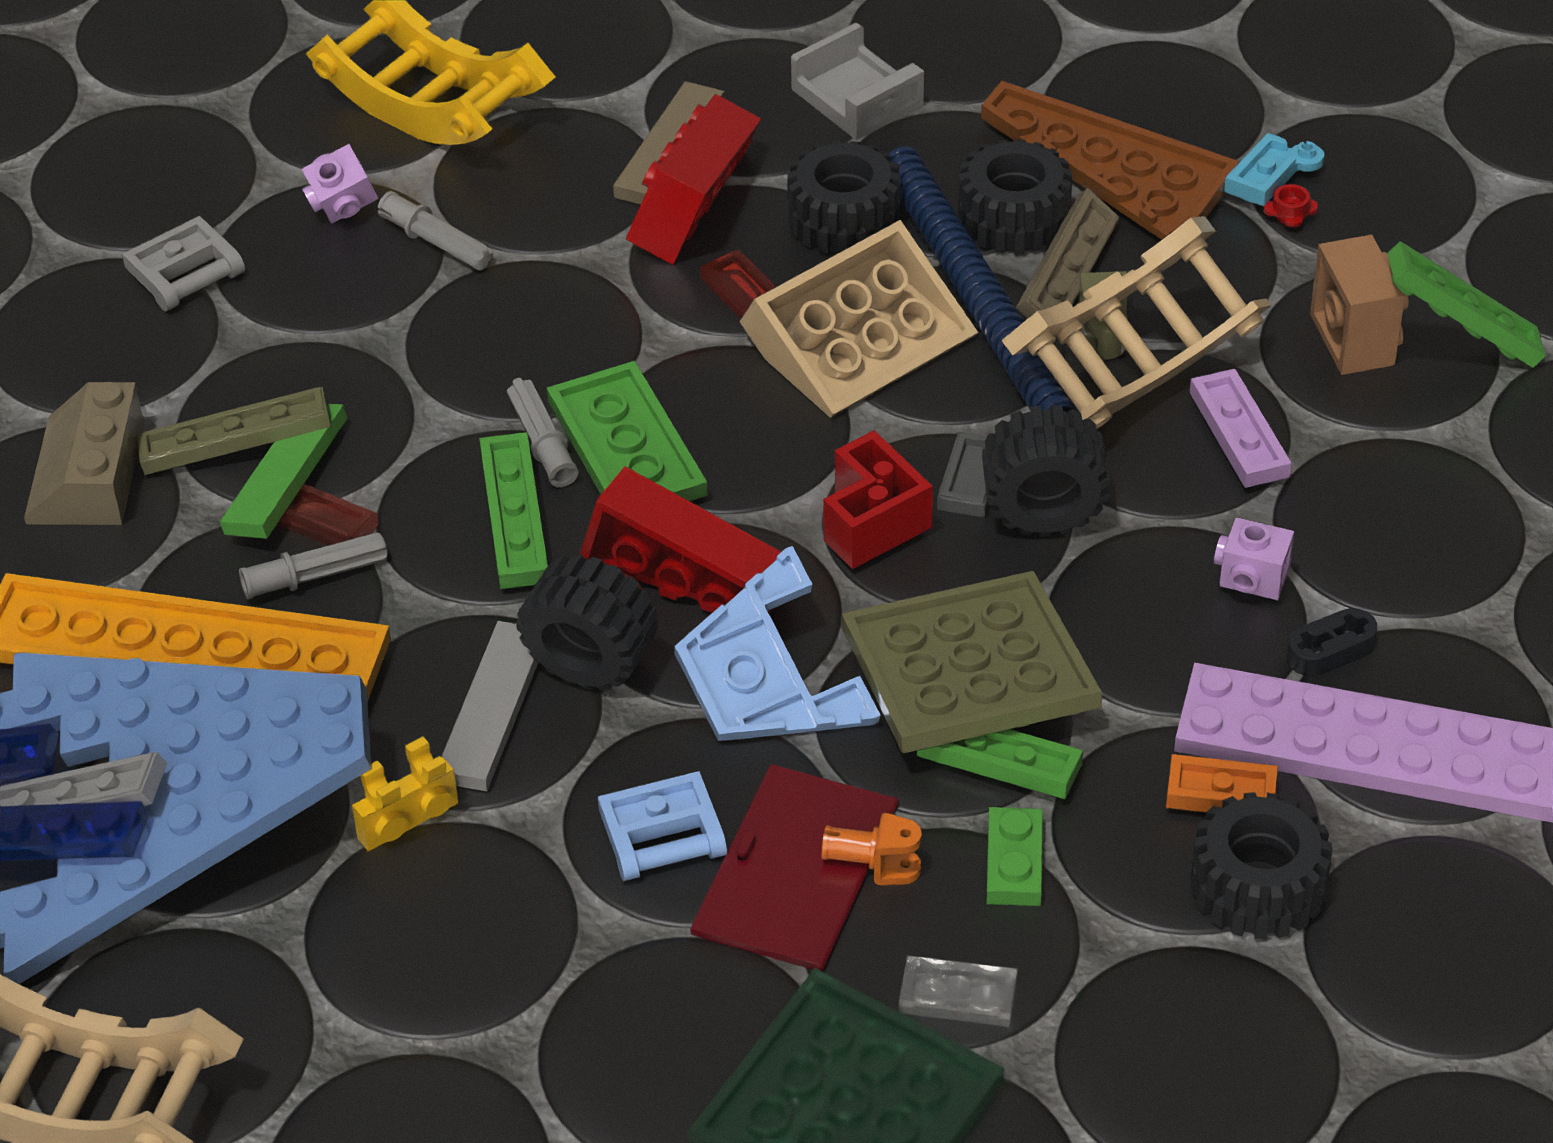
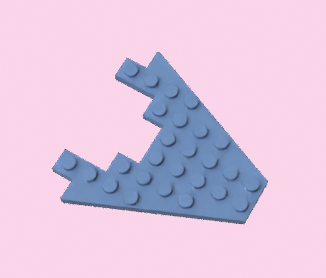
(239, 762)

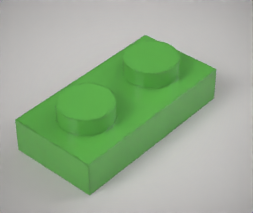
(1014, 856)

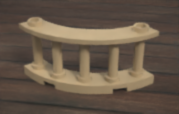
(1103, 302)
(166, 1044)

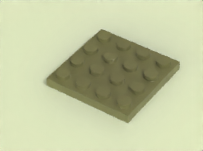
(970, 661)

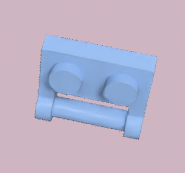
(656, 812)

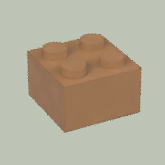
(1357, 304)

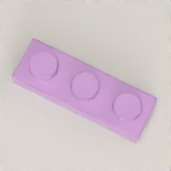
(1240, 428)

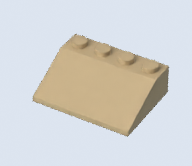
(858, 320)

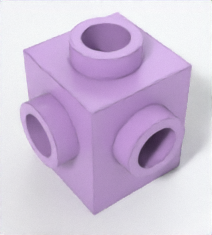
(338, 184)
(1255, 558)

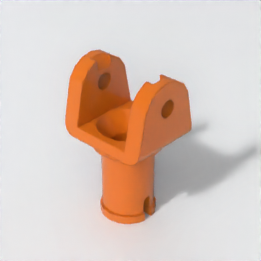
(882, 849)

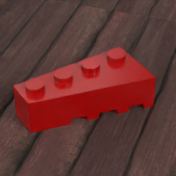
(691, 176)
(673, 542)

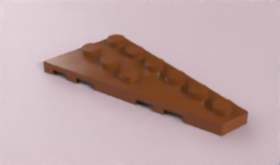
(1128, 167)

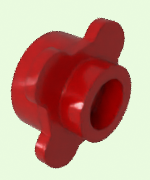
(1291, 205)

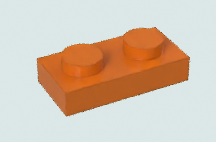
(1206, 782)

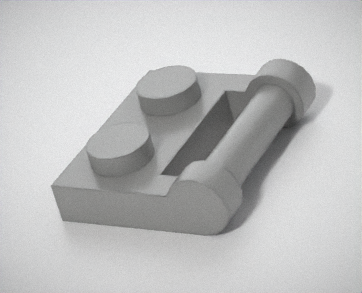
(177, 253)

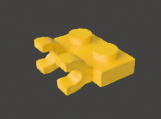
(406, 803)

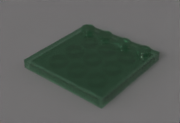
(848, 1073)

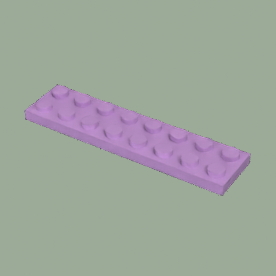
(1369, 741)

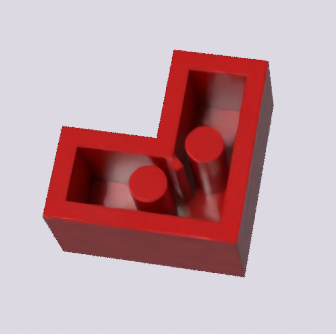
(876, 501)

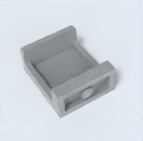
(855, 84)

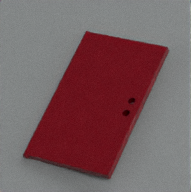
(784, 895)

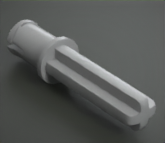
(420, 222)
(548, 443)
(312, 565)

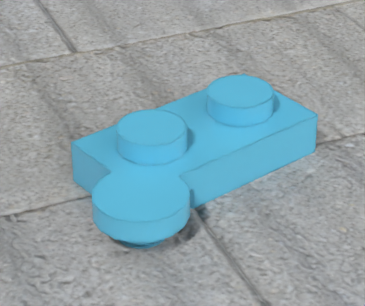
(1269, 167)

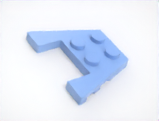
(747, 673)

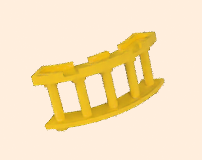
(458, 121)

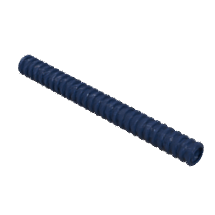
(973, 280)

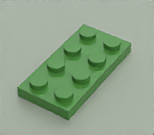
(620, 424)

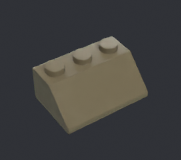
(87, 458)

